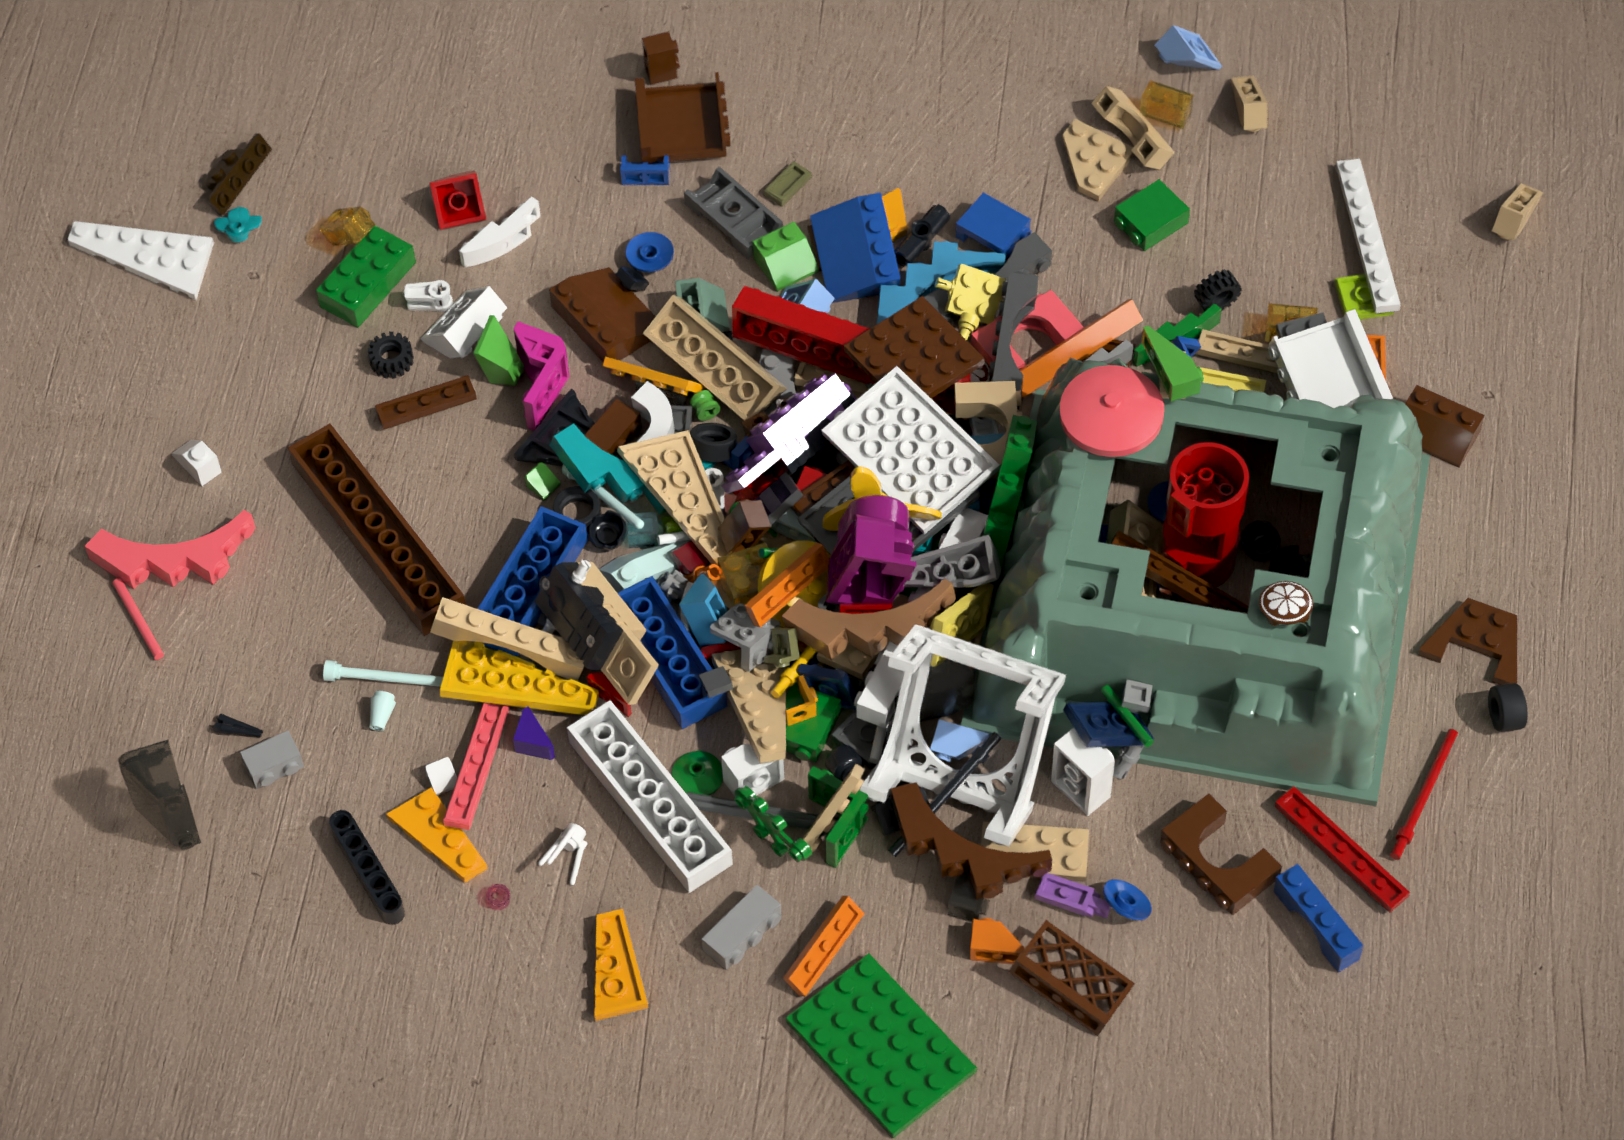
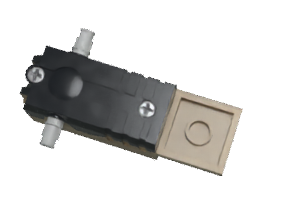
(597, 626)

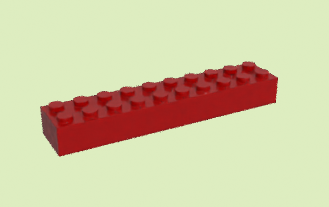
(806, 336)

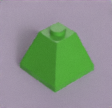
(498, 355)

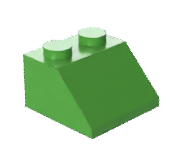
(785, 256)

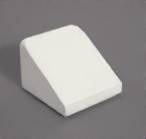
(441, 775)

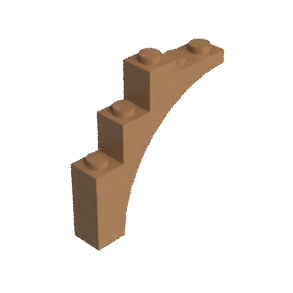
(868, 632)

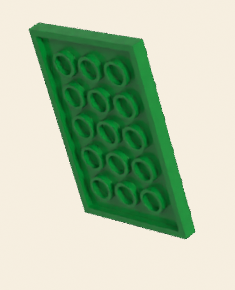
(881, 1045)

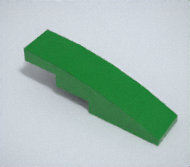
(1188, 327)

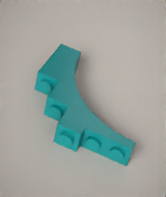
(595, 467)

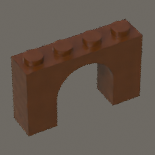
(1230, 887)

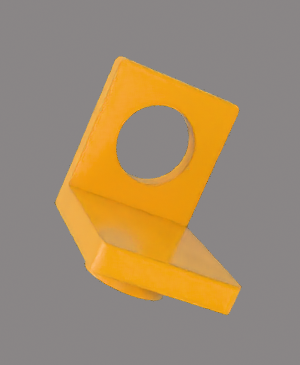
(810, 699)

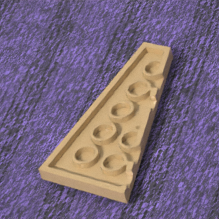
(679, 482)
(757, 710)

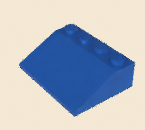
(855, 248)

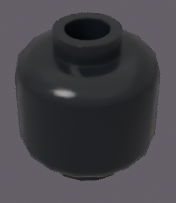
(842, 760)

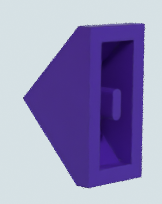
(531, 738)

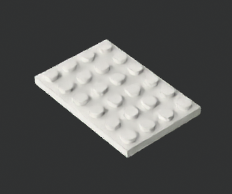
(911, 447)

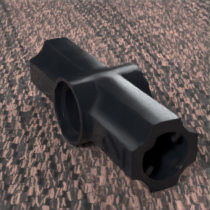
(921, 235)

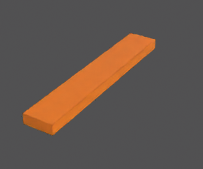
(1080, 345)

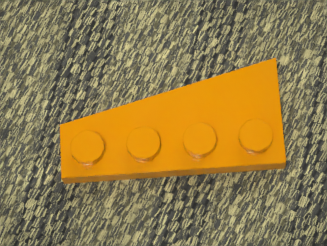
(423, 821)
(617, 972)

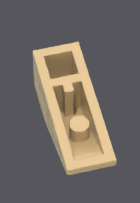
(1250, 103)
(1516, 212)

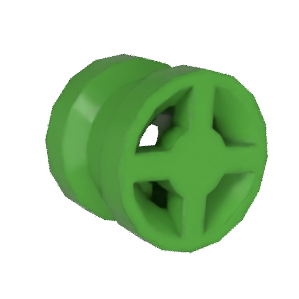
(705, 405)

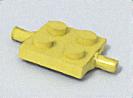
(973, 293)

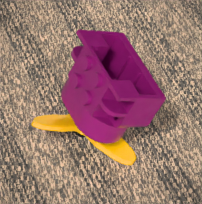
(872, 543)

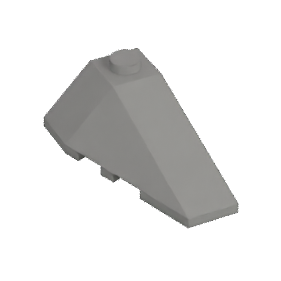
(962, 564)

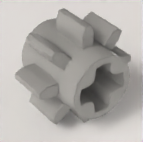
(672, 585)

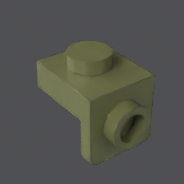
(784, 646)

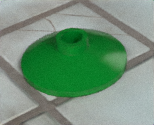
(702, 782)

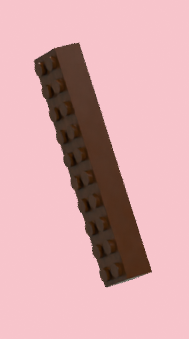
(374, 525)

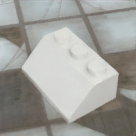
(464, 322)

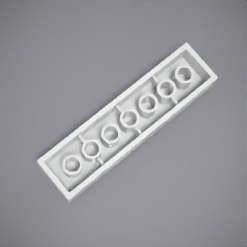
(650, 796)

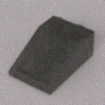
(947, 690)

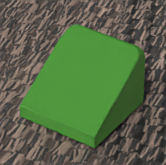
(542, 481)

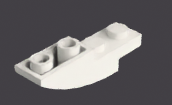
(499, 239)

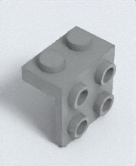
(739, 630)

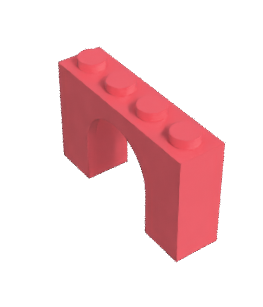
(1048, 317)

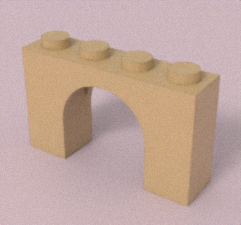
(990, 400)

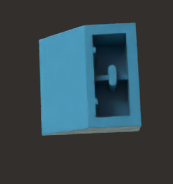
(702, 608)

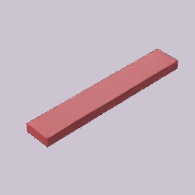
(476, 765)

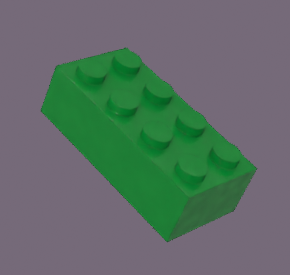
(366, 276)

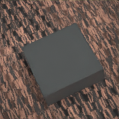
(715, 681)

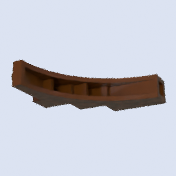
(954, 854)

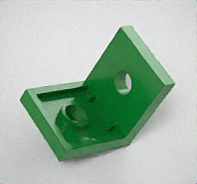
(852, 820)

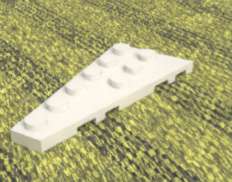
(154, 255)

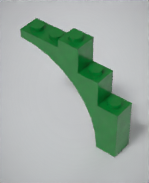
(1010, 482)

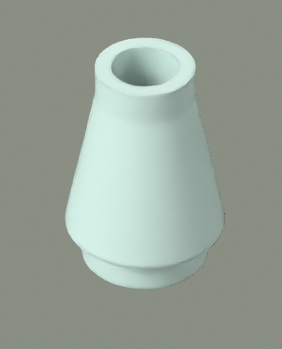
(380, 709)

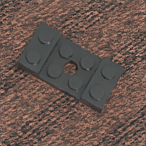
(742, 226)

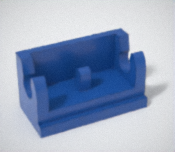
(645, 174)

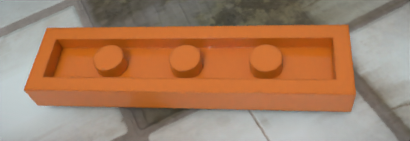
(787, 585)
(823, 946)

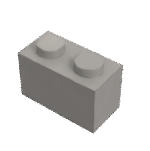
(272, 759)

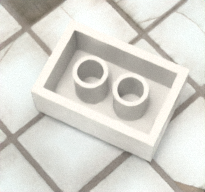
(1082, 772)

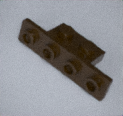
(235, 172)

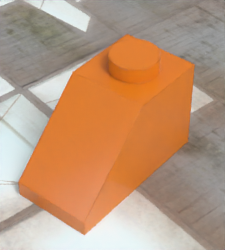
(993, 942)

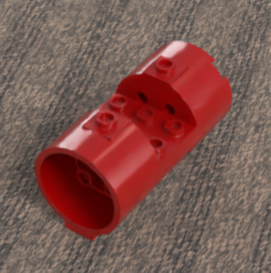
(1205, 510)

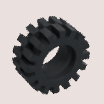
(1219, 289)
(390, 366)

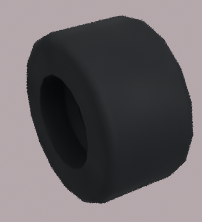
(1507, 707)

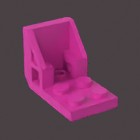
(546, 366)

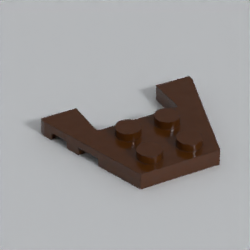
(1480, 630)

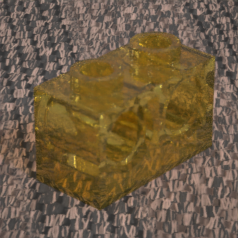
(347, 226)

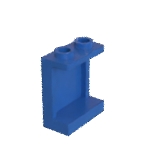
(993, 225)

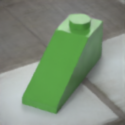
(1172, 365)

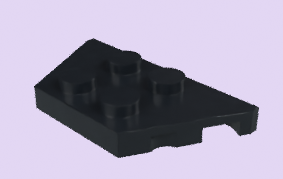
(537, 446)

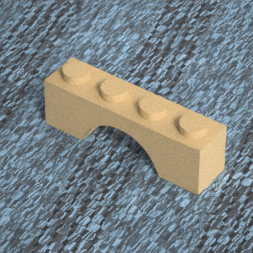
(1147, 142)

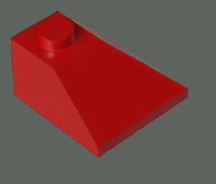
(458, 199)

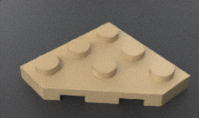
(1094, 158)

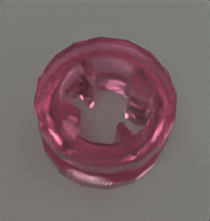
(495, 904)

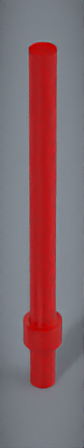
(1405, 833)

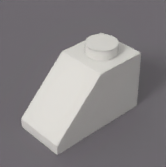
(198, 461)

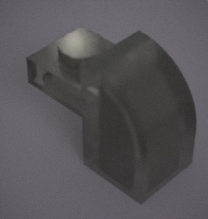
(1289, 562)

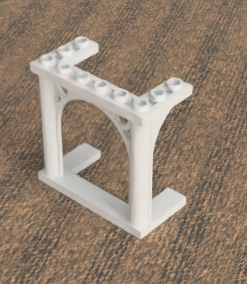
(1037, 701)

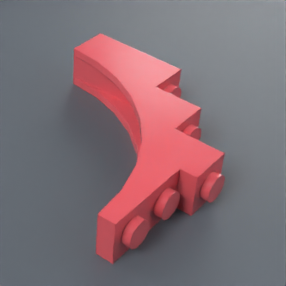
(171, 562)

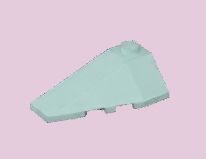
(640, 565)

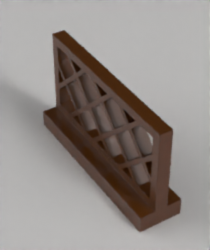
(1061, 991)

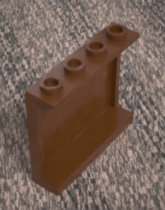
(682, 121)

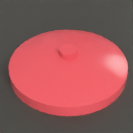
(1111, 411)

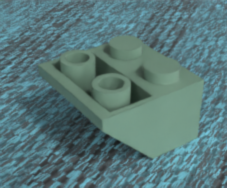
(705, 299)

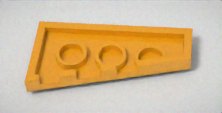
(659, 379)

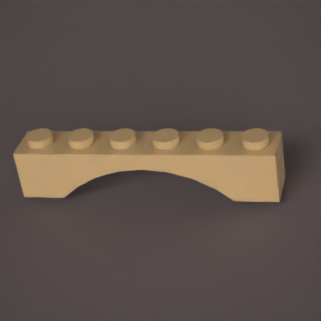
(471, 624)

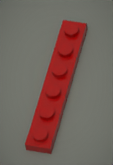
(1342, 849)

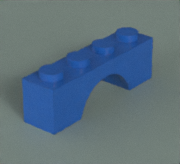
(1335, 937)

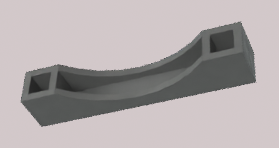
(1028, 257)
(1019, 302)

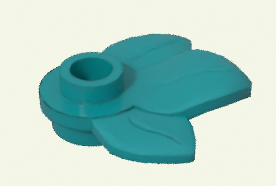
(238, 224)

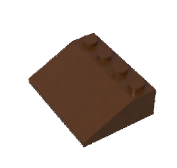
(602, 313)

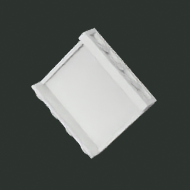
(1329, 363)

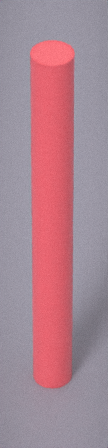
(138, 619)

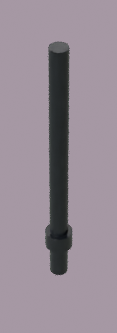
(979, 756)

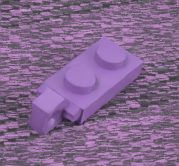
(1071, 896)

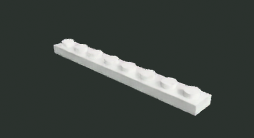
(1368, 236)

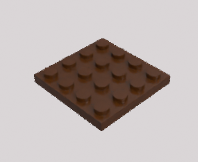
(920, 345)

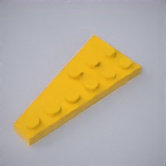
(504, 679)

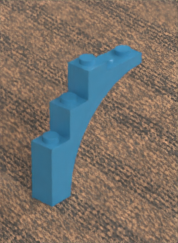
(922, 277)

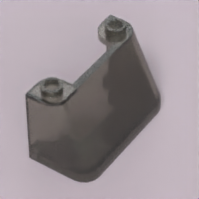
(158, 793)

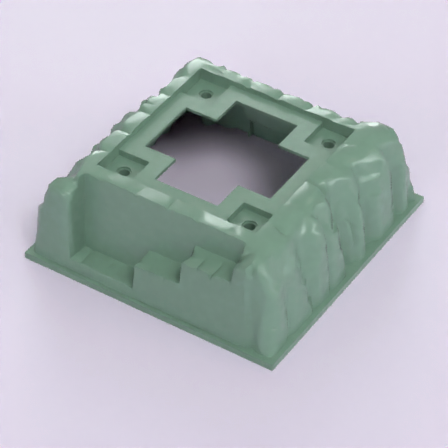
(1226, 684)

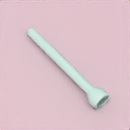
(613, 503)
(335, 671)

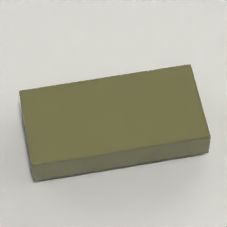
(787, 184)

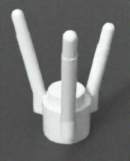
(570, 840)

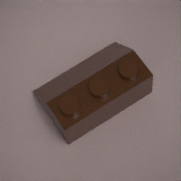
(1445, 425)

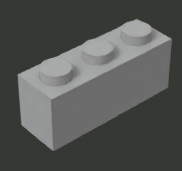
(742, 927)

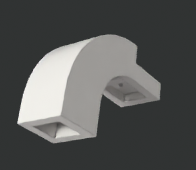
(655, 409)

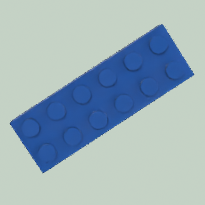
(546, 543)
(675, 653)

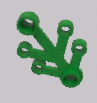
(771, 824)

